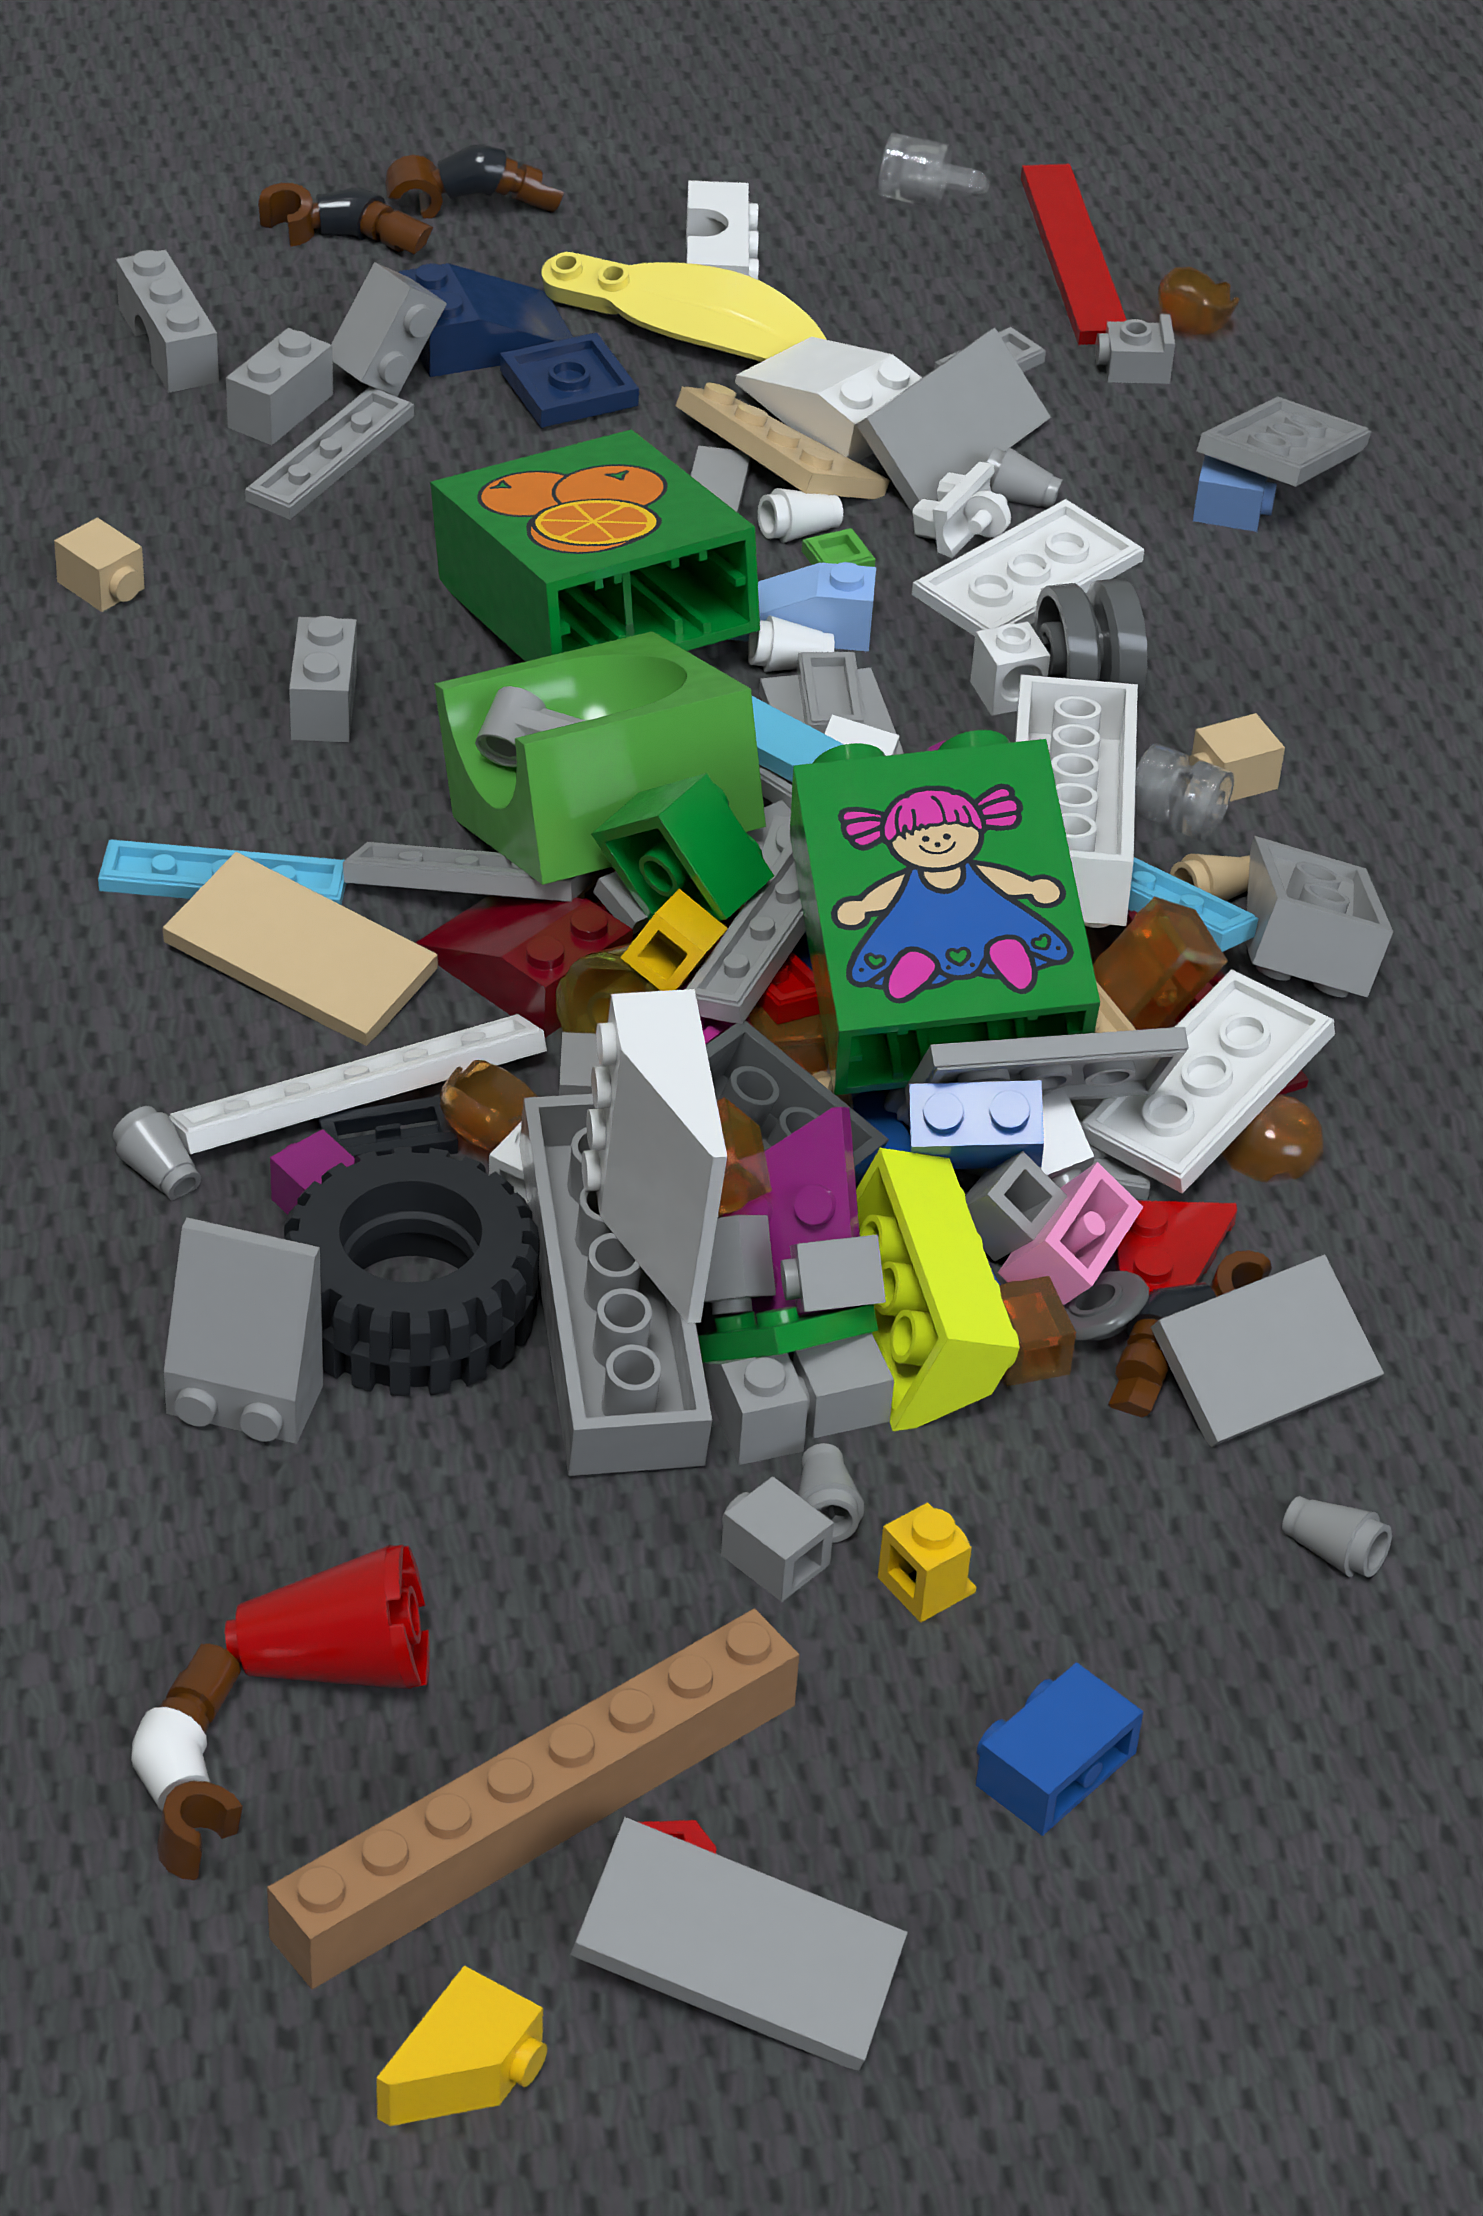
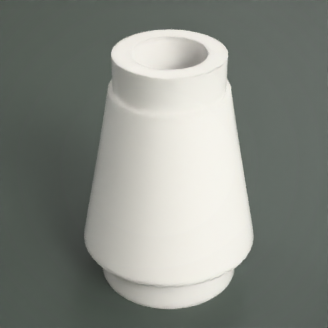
(796, 514)
(780, 641)

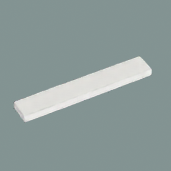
(354, 1083)

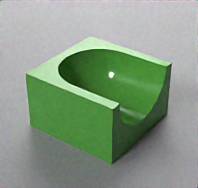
(648, 723)

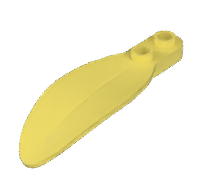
(684, 302)

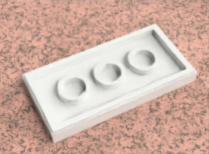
(1005, 575)
(1239, 1057)

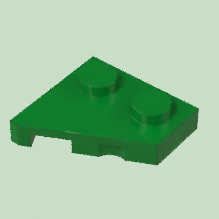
(782, 1331)

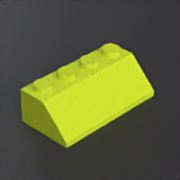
(943, 1309)

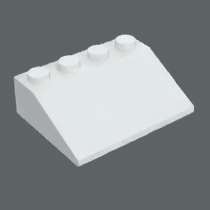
(657, 1141)

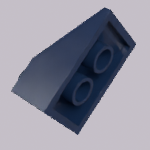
(483, 318)

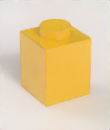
(674, 942)

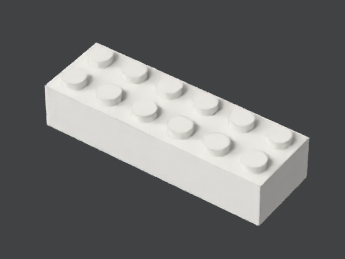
(1094, 769)

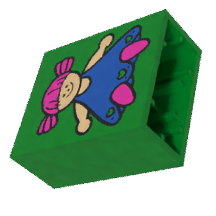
(937, 903)

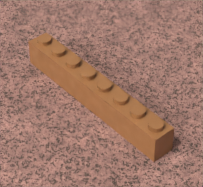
(530, 1798)

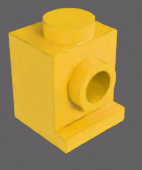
(939, 1553)

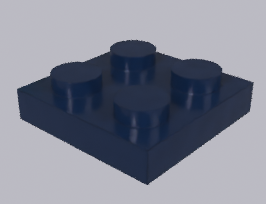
(569, 379)

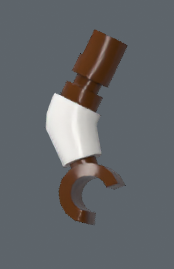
(172, 1765)

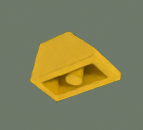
(463, 2053)

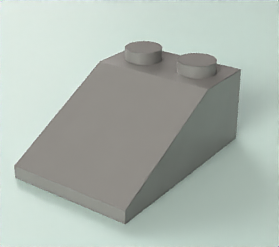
(1315, 919)
(244, 1332)

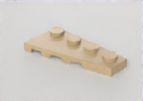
(779, 447)

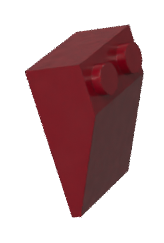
(522, 949)

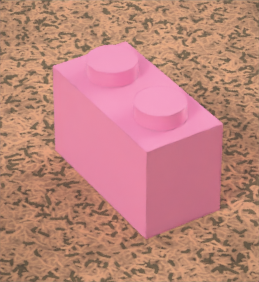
(1078, 1235)

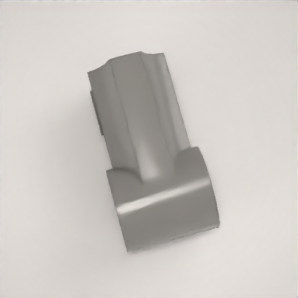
(514, 715)

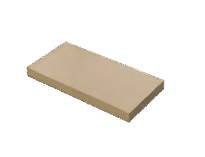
(300, 948)

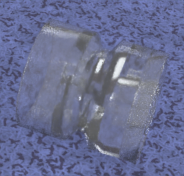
(1185, 794)

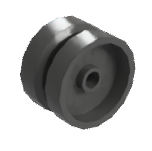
(1093, 632)

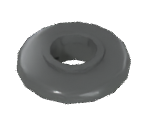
(1107, 1305)

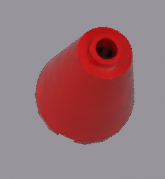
(339, 1625)

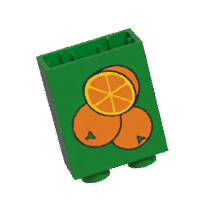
(595, 549)

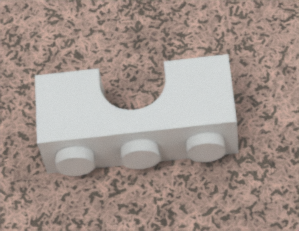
(722, 227)

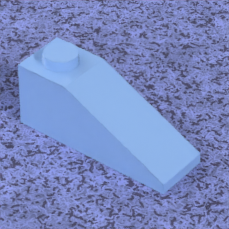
(823, 598)

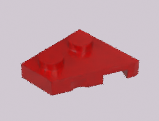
(1174, 1241)

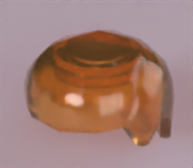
(1195, 301)
(483, 1103)
(1277, 1141)

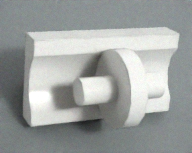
(962, 510)

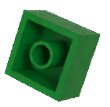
(687, 842)

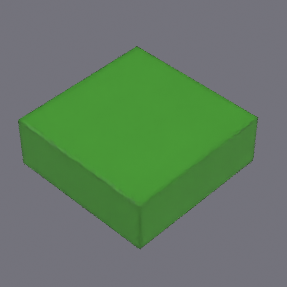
(837, 548)

